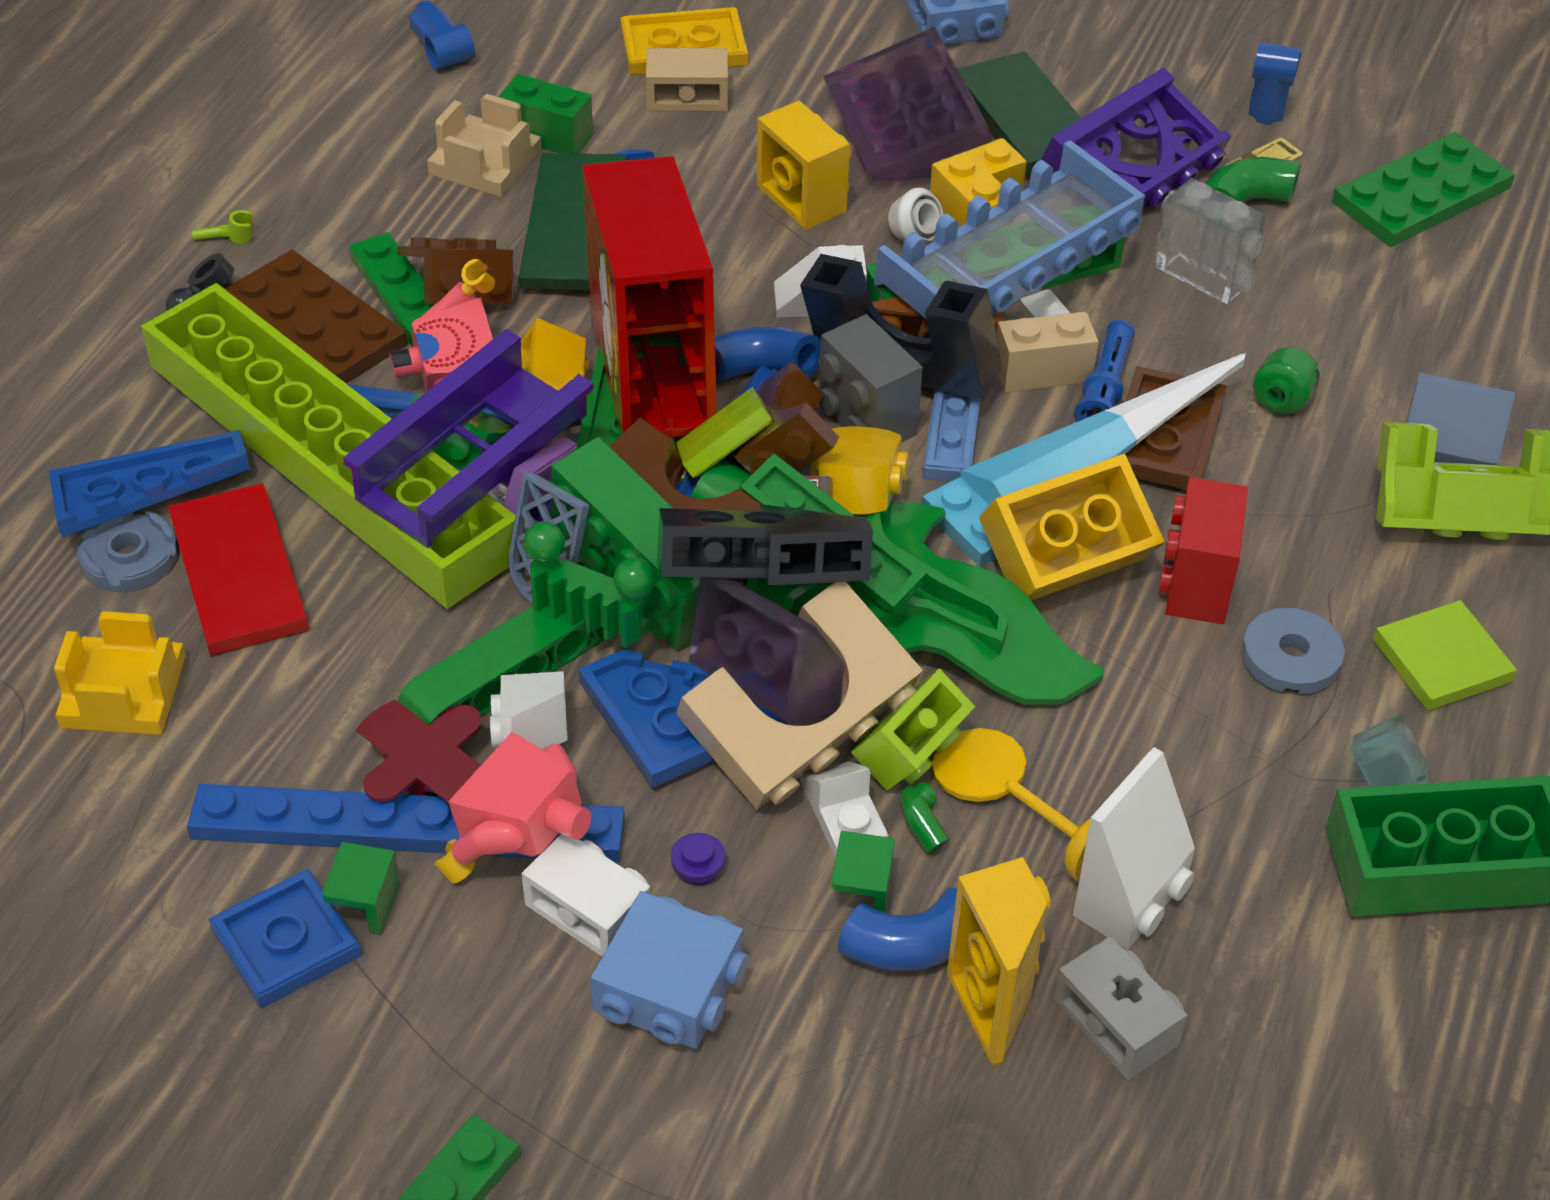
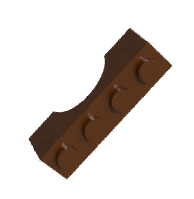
(659, 464)

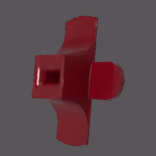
(419, 755)

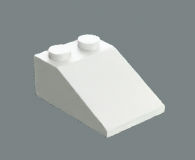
(1135, 855)

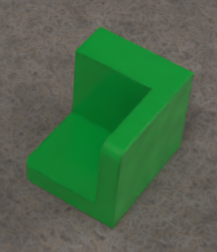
(864, 866)
(364, 880)

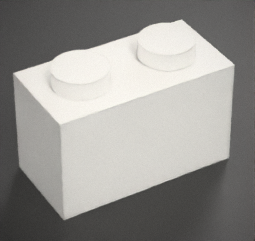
(581, 891)

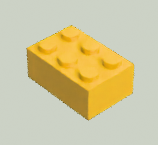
(1071, 528)

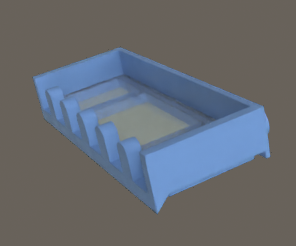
(1020, 240)

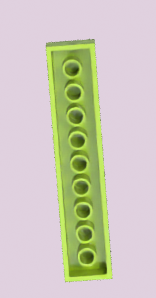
(304, 426)

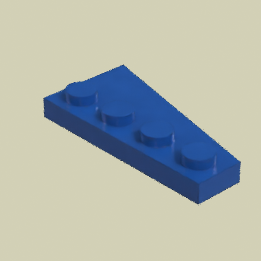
(126, 483)

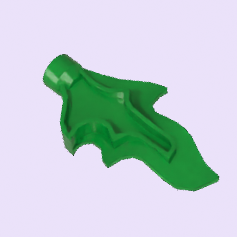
(958, 612)

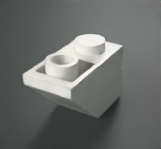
(531, 708)

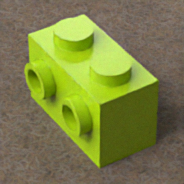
(913, 731)

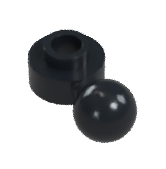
(210, 271)

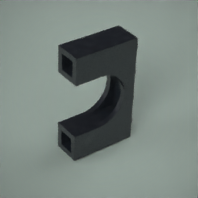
(962, 342)

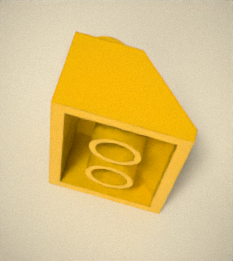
(997, 949)

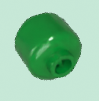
(1290, 377)

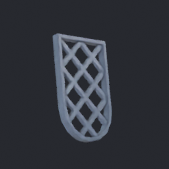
(529, 483)

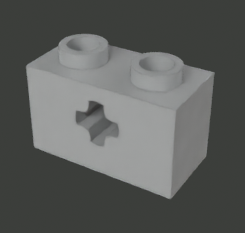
(1120, 1007)

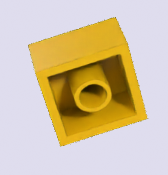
(802, 164)

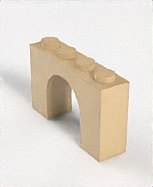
(769, 755)

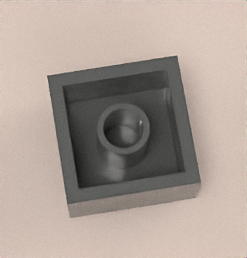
(869, 379)

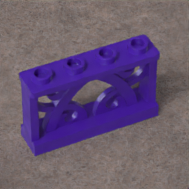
(1151, 102)

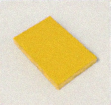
(683, 30)

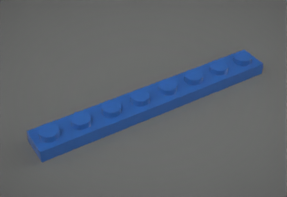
(335, 817)

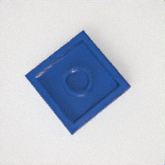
(284, 938)

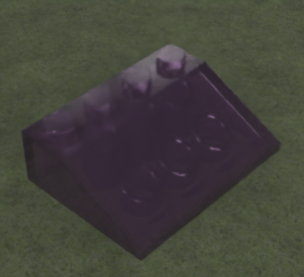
(907, 108)

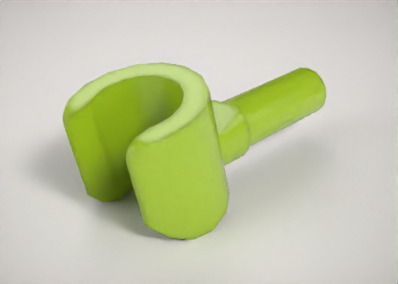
(238, 230)

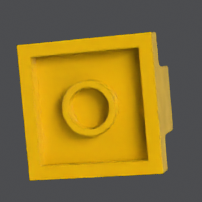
(118, 679)

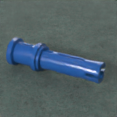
(1117, 344)

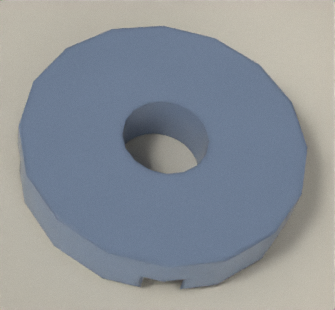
(130, 571)
(1297, 629)

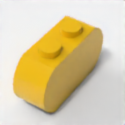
(864, 468)

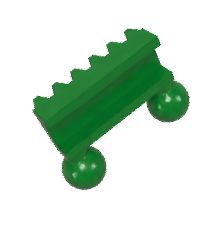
(585, 593)

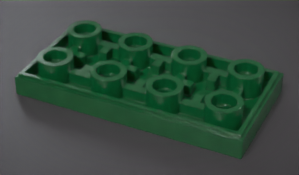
(1019, 103)
(556, 228)

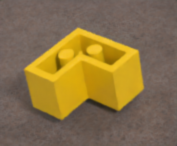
(975, 173)

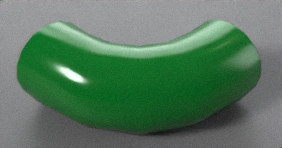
(1257, 179)

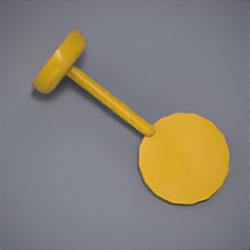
(991, 765)

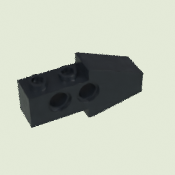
(764, 543)

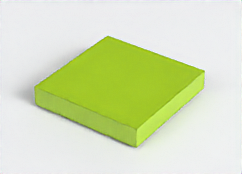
(723, 432)
(1444, 655)

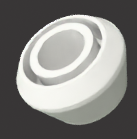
(915, 212)

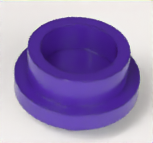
(697, 858)

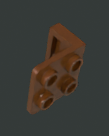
(446, 259)

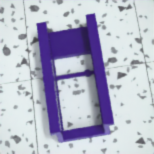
(488, 380)

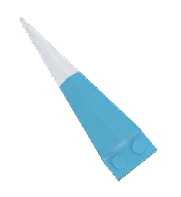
(1062, 452)

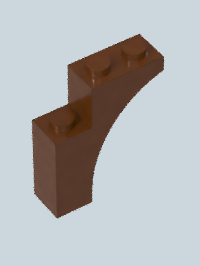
(796, 429)

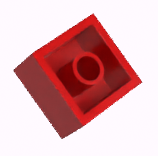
(1204, 550)

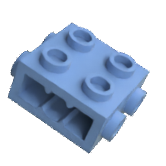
(960, 19)
(669, 970)

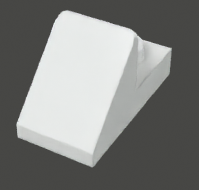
(842, 801)

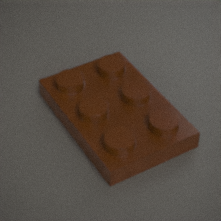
(1180, 444)

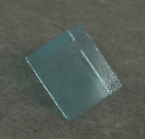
(1390, 754)

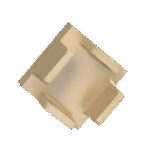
(486, 150)

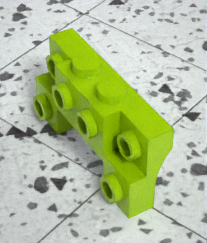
(1460, 495)

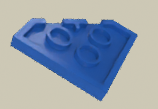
(641, 709)

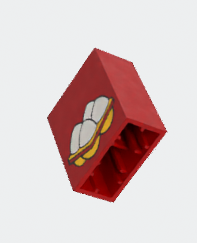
(647, 281)

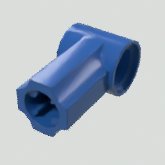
(442, 40)
(1273, 74)

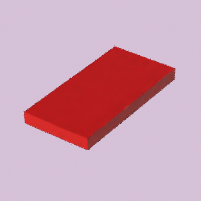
(237, 569)

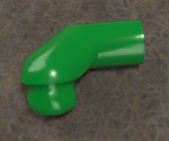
(916, 806)

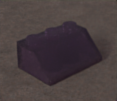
(765, 650)

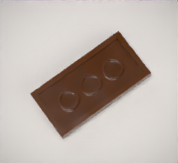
(319, 315)

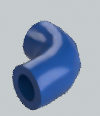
(775, 347)
(900, 940)

